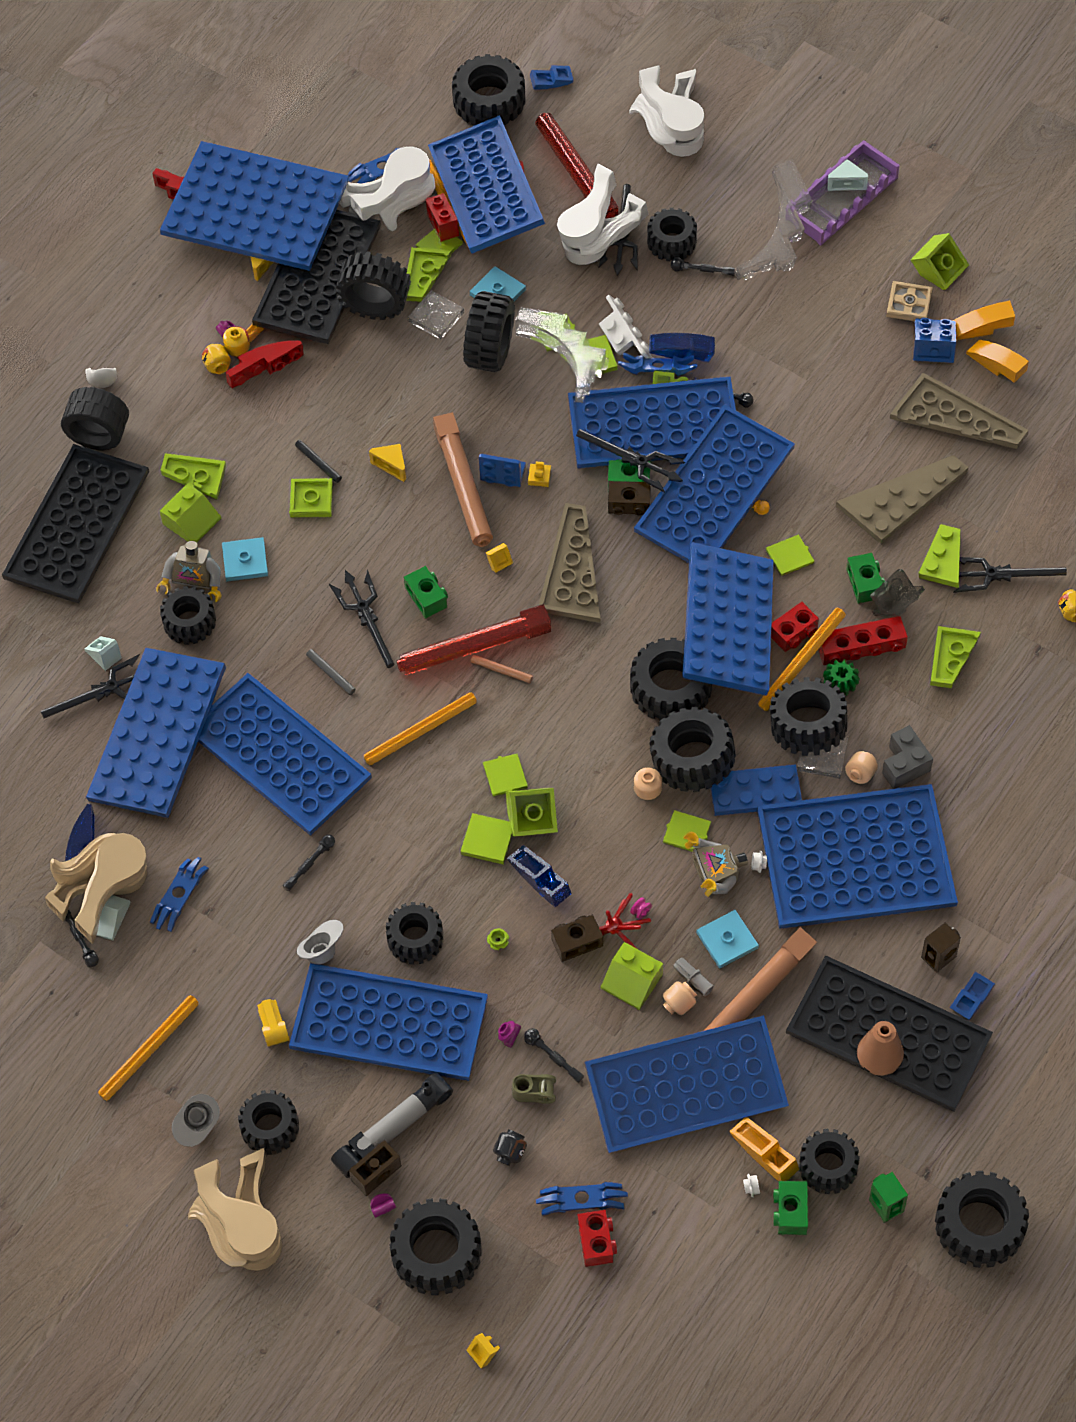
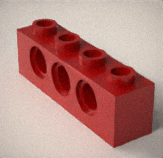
(869, 632)

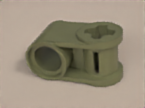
(536, 1086)

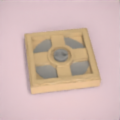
(908, 301)

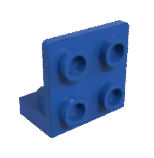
(934, 340)
(501, 470)

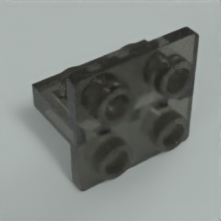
(895, 595)

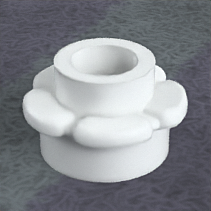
(758, 862)
(751, 1185)

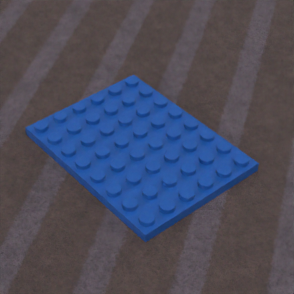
(254, 205)
(856, 856)

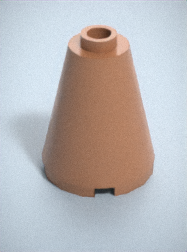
(881, 1049)

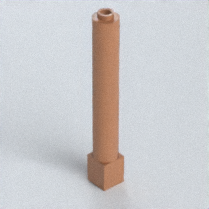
(450, 442)
(766, 979)

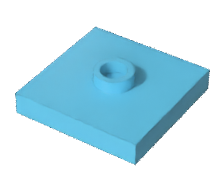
(500, 283)
(244, 559)
(727, 939)

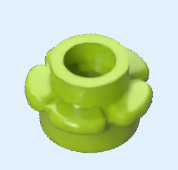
(495, 934)

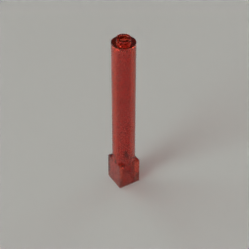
(570, 158)
(530, 623)

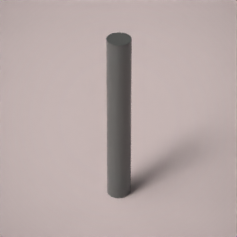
(330, 671)

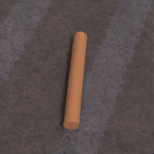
(501, 669)

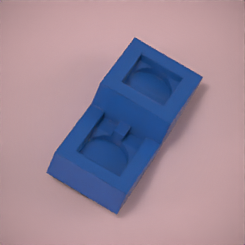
(556, 77)
(972, 996)

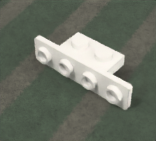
(620, 330)

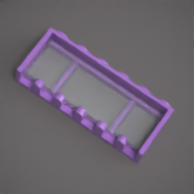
(835, 208)

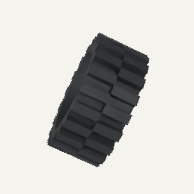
(369, 299)
(808, 735)

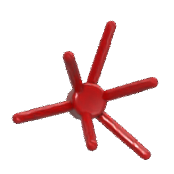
(615, 924)

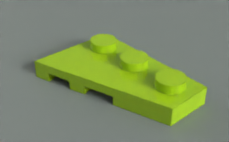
(424, 270)
(200, 473)
(943, 557)
(950, 654)

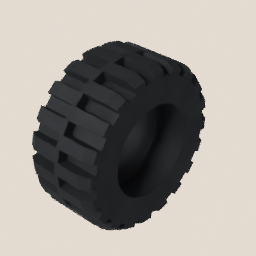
(488, 72)
(488, 331)
(658, 701)
(689, 727)
(986, 1190)
(435, 1217)

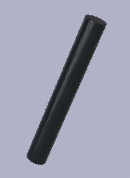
(318, 461)

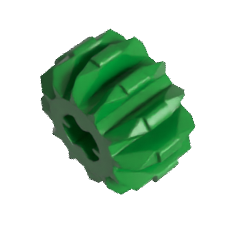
(842, 676)

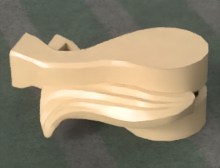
(102, 869)
(239, 1227)

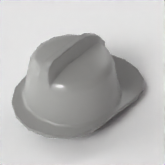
(321, 943)
(195, 1120)

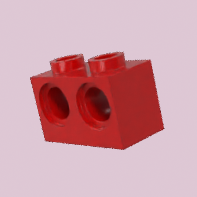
(442, 217)
(791, 624)
(592, 1238)

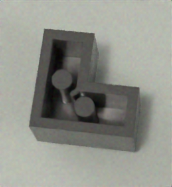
(909, 759)

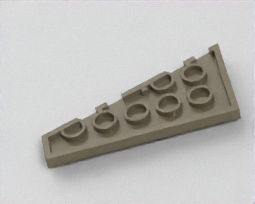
(947, 410)
(895, 502)
(570, 575)

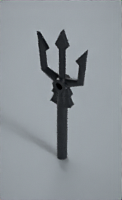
(622, 242)
(636, 459)
(998, 573)
(365, 612)
(97, 691)

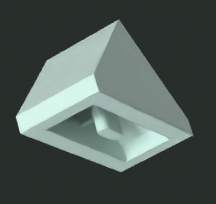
(847, 177)
(104, 652)
(112, 917)

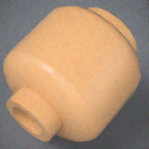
(861, 767)
(647, 783)
(679, 998)

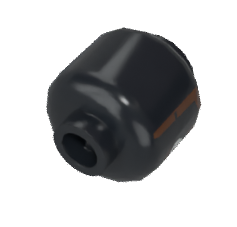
(510, 1147)

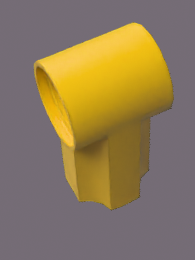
(273, 1026)

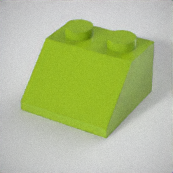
(940, 261)
(189, 514)
(532, 811)
(632, 976)

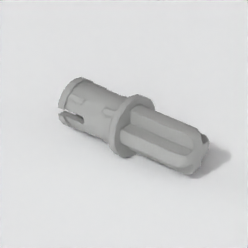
(693, 976)

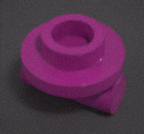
(223, 326)
(508, 1033)
(382, 1204)

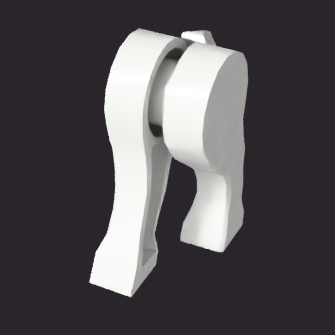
(673, 117)
(402, 187)
(584, 226)

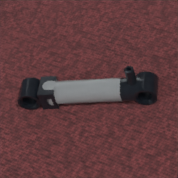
(432, 1092)

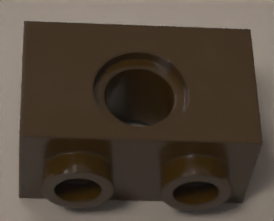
(622, 490)
(569, 947)
(941, 947)
(375, 1168)

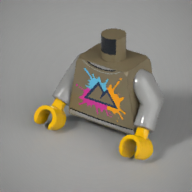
(192, 568)
(715, 864)

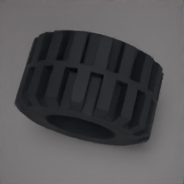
(672, 222)
(188, 629)
(409, 917)
(263, 1105)
(829, 1143)

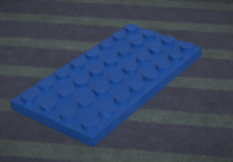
(486, 184)
(647, 418)
(718, 487)
(728, 619)
(156, 732)
(281, 754)
(389, 1021)
(686, 1084)

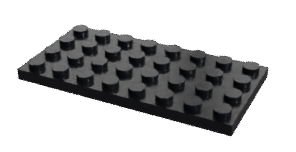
(306, 300)
(75, 523)
(936, 1044)

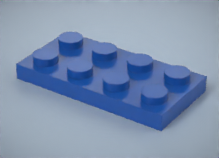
(755, 787)

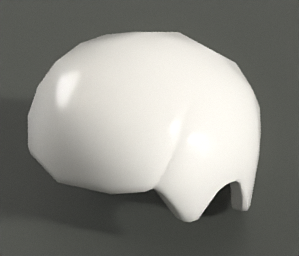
(101, 377)

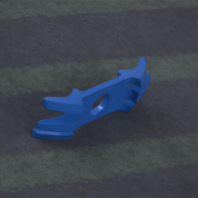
(368, 170)
(641, 364)
(172, 904)
(567, 1197)

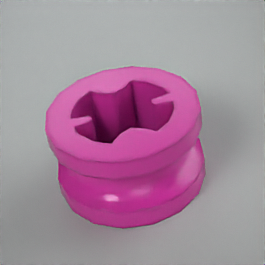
(640, 908)

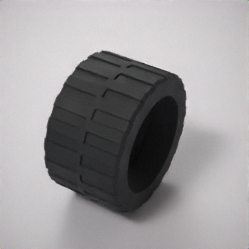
(94, 418)

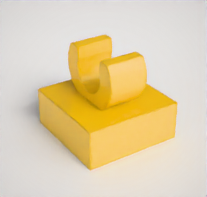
(539, 474)
(499, 557)
(482, 1350)

